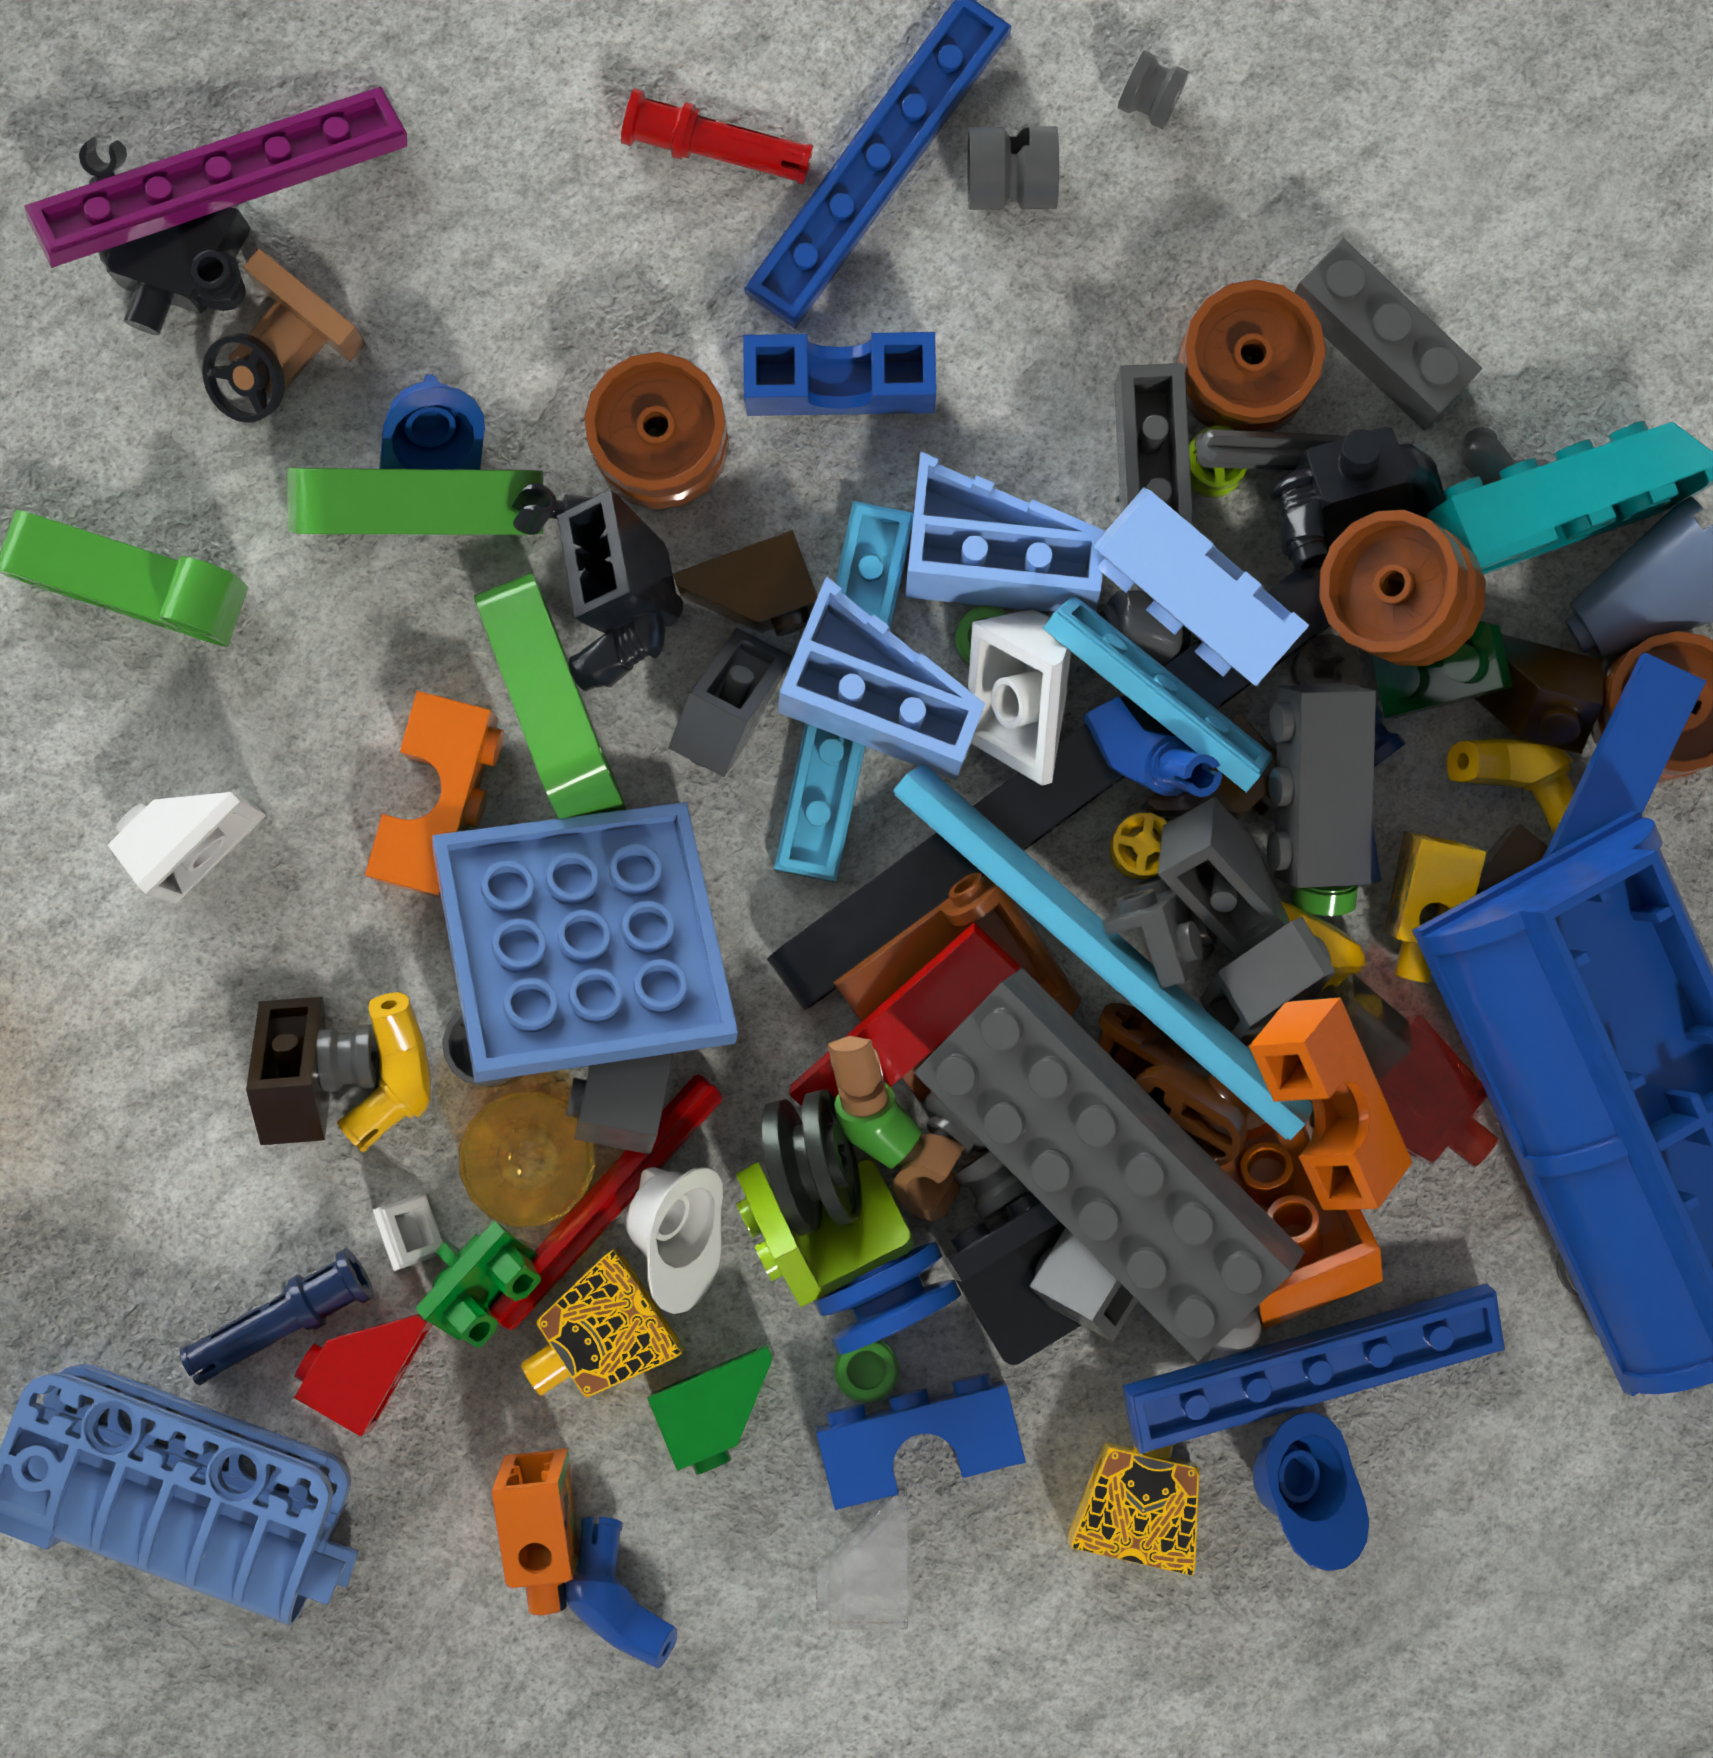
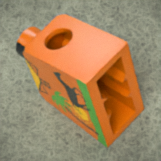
(537, 1526)

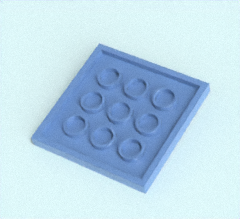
(582, 941)

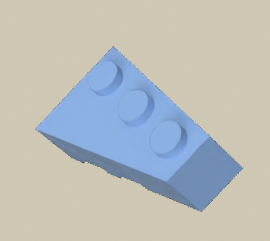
(995, 548)
(1197, 589)
(876, 689)

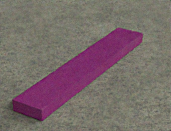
(215, 176)

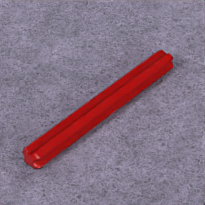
(610, 1197)

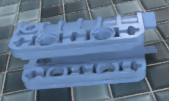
(167, 1507)

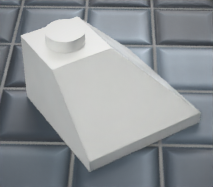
(1024, 688)
(180, 840)

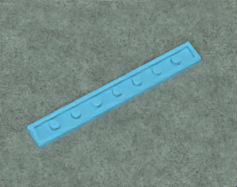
(1106, 954)

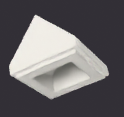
(408, 1231)

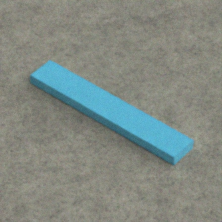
(827, 763)

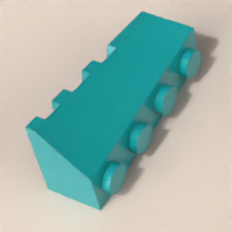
(1576, 495)

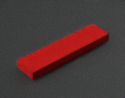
(922, 1010)

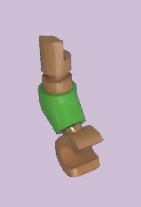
(888, 1134)

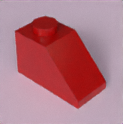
(359, 1371)

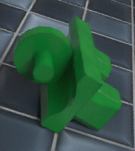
(475, 1280)

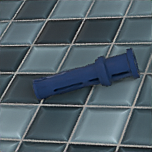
(302, 1305)

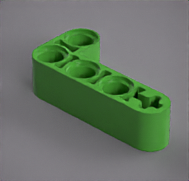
(405, 501)
(122, 578)
(547, 700)

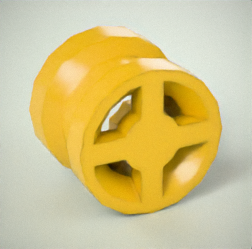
(1142, 844)

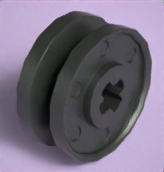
(810, 1163)

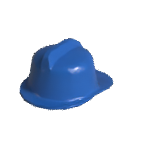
(432, 429)
(1313, 1490)

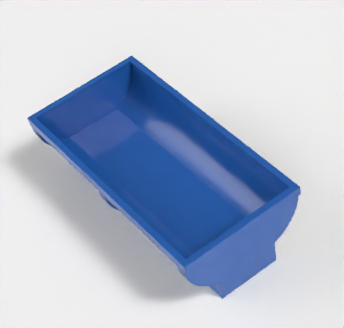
(1598, 1058)

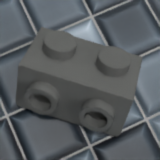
(1172, 931)

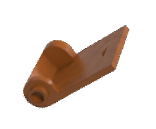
(970, 901)

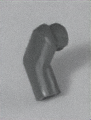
(1486, 455)

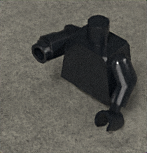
(177, 266)
(1346, 483)
(615, 579)

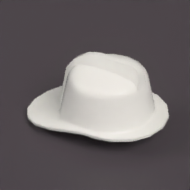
(679, 1231)

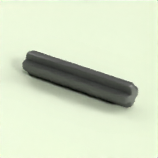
(1256, 448)

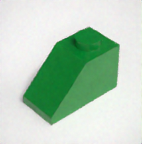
(710, 1409)

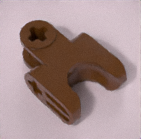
(1177, 1082)

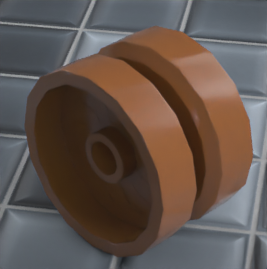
(1285, 352)
(673, 398)
(1402, 588)
(1692, 654)

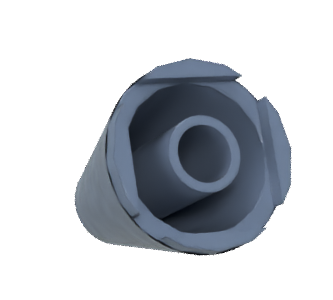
(1651, 588)

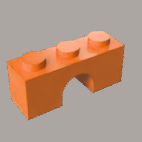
(458, 744)
(1355, 1143)

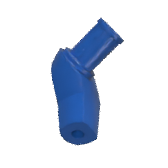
(1148, 756)
(607, 1605)

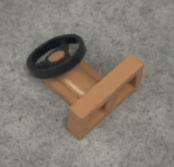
(278, 343)

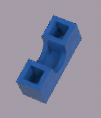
(802, 378)
(862, 1446)

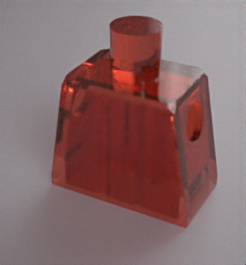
(1435, 1100)

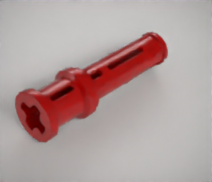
(687, 132)

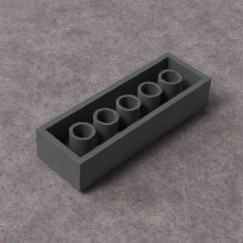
(1110, 1164)

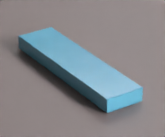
(1158, 692)

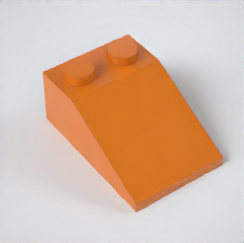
(1337, 1244)

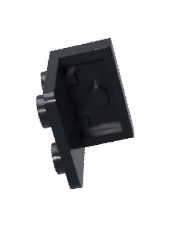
(996, 1276)

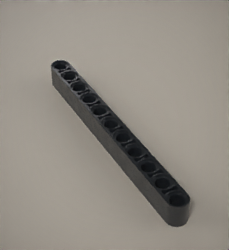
(1017, 808)

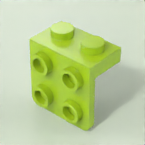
(832, 1254)

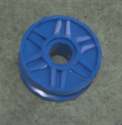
(888, 1299)

